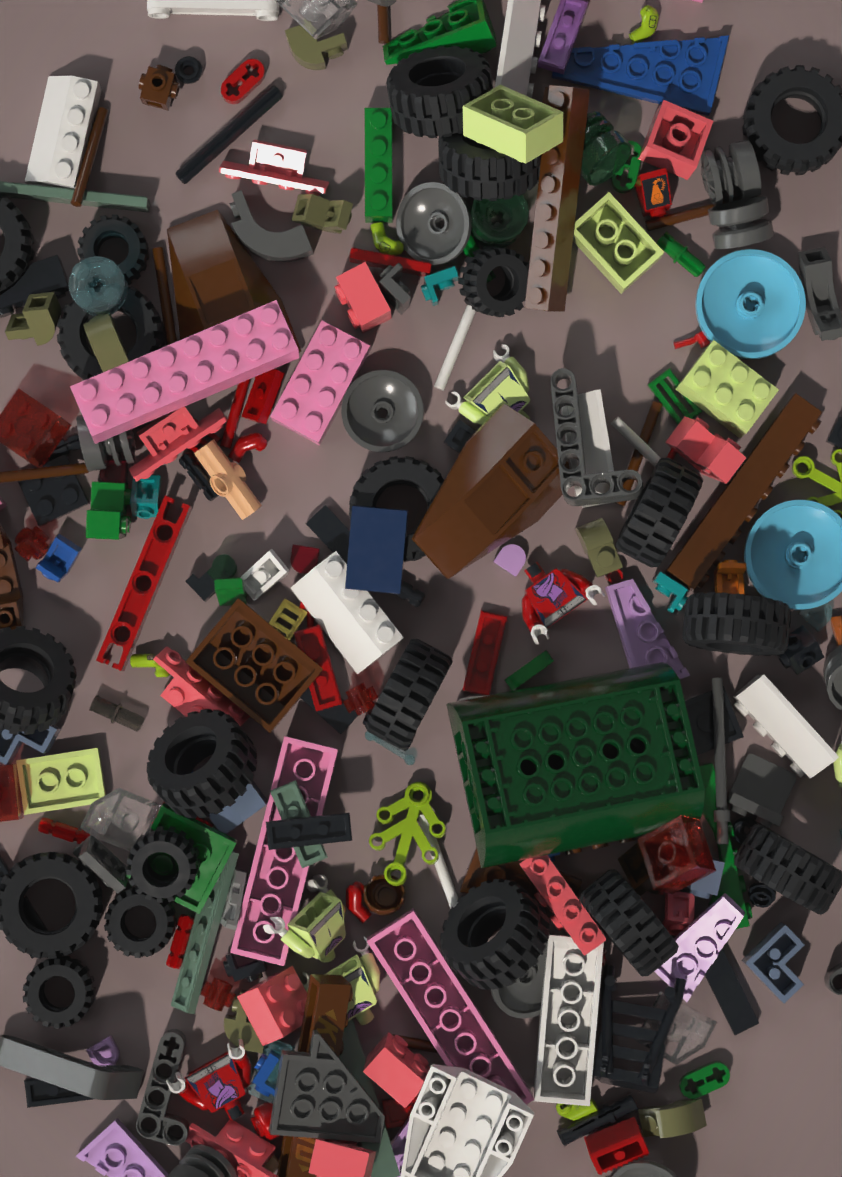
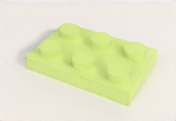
(61, 780)

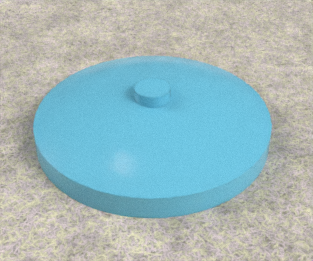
(750, 303)
(796, 554)

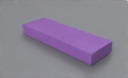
(562, 35)

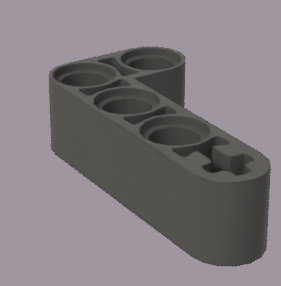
(158, 1082)

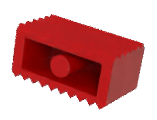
(616, 1145)

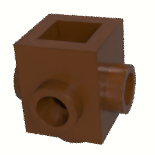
(158, 96)

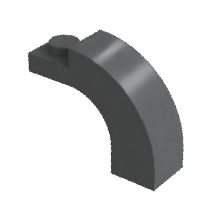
(272, 246)
(820, 295)

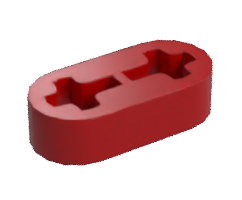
(238, 76)

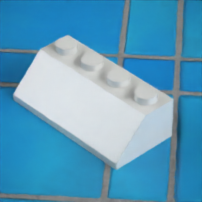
(518, 44)
(63, 131)
(595, 438)
(346, 615)
(784, 726)

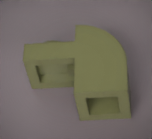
(311, 52)
(322, 213)
(37, 320)
(105, 342)
(599, 546)
(240, 1028)
(673, 1119)

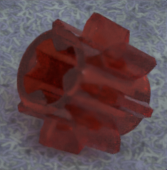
(31, 543)
(360, 699)
(217, 994)

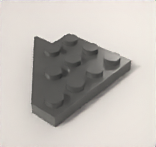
(322, 1098)

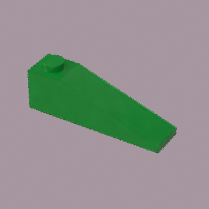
(464, 26)

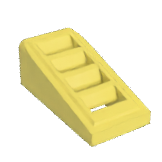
(279, 614)

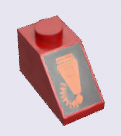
(653, 193)

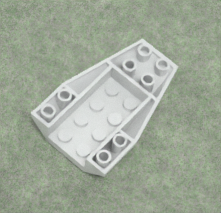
(463, 1126)

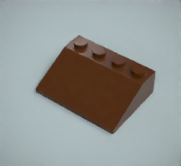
(254, 665)

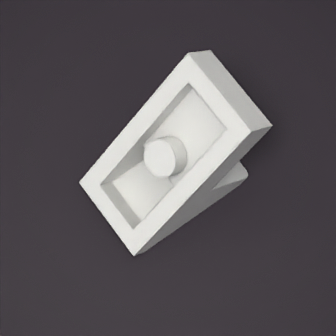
(264, 574)

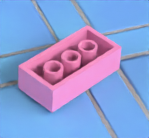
(320, 382)

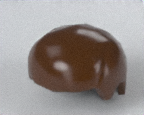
(383, 897)

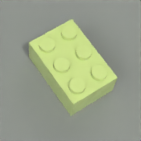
(513, 124)
(615, 243)
(727, 389)

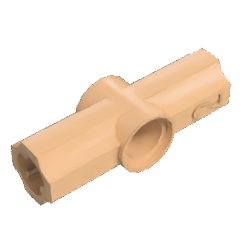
(228, 479)

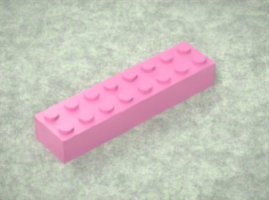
(185, 371)
(276, 874)
(443, 1003)

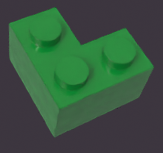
(108, 511)

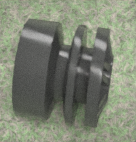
(725, 174)
(96, 454)
(203, 1162)

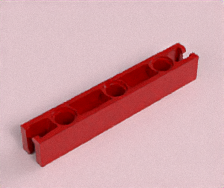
(136, 603)

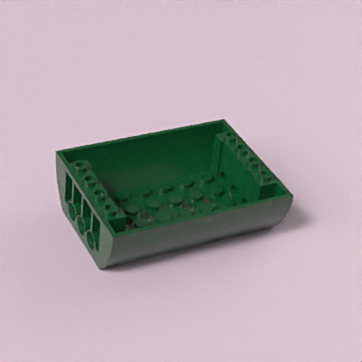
(590, 796)

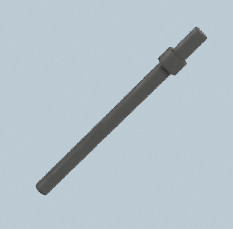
(721, 814)

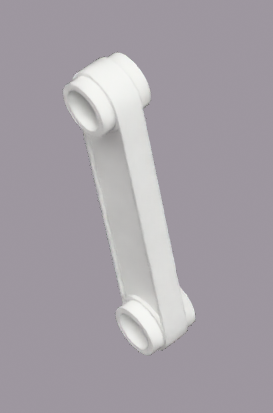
(263, 9)

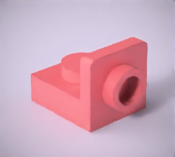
(678, 911)

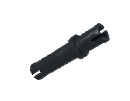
(598, 1119)

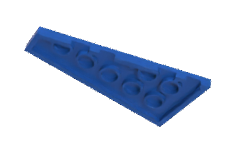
(653, 71)

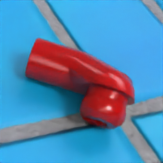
(245, 443)
(354, 901)

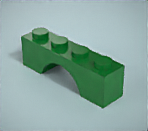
(378, 165)

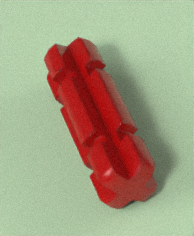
(62, 831)
(180, 941)

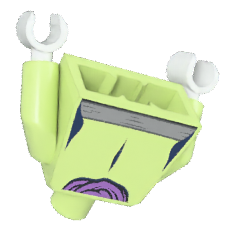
(503, 384)
(317, 926)
(365, 981)

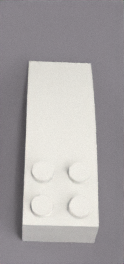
(567, 1023)

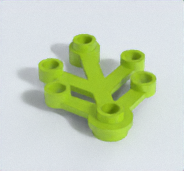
(822, 479)
(408, 829)

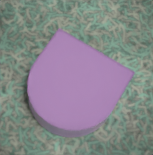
(511, 559)
(104, 1052)

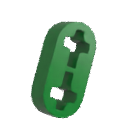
(633, 170)
(529, 670)
(707, 1085)

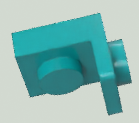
(442, 280)
(145, 497)
(668, 586)

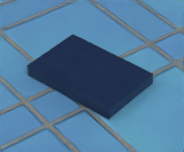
(376, 549)

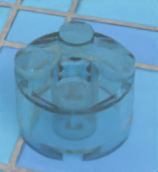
(85, 277)

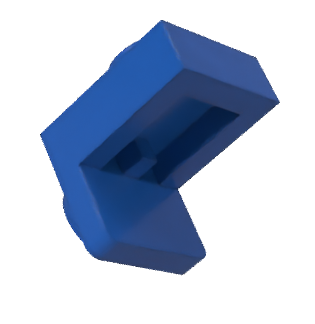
(59, 558)
(265, 1066)

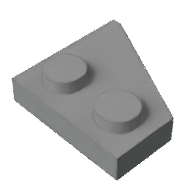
(234, 898)

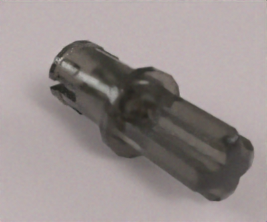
(117, 713)

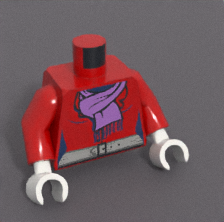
(553, 597)
(217, 1082)

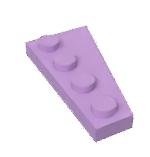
(639, 630)
(701, 944)
(120, 1154)

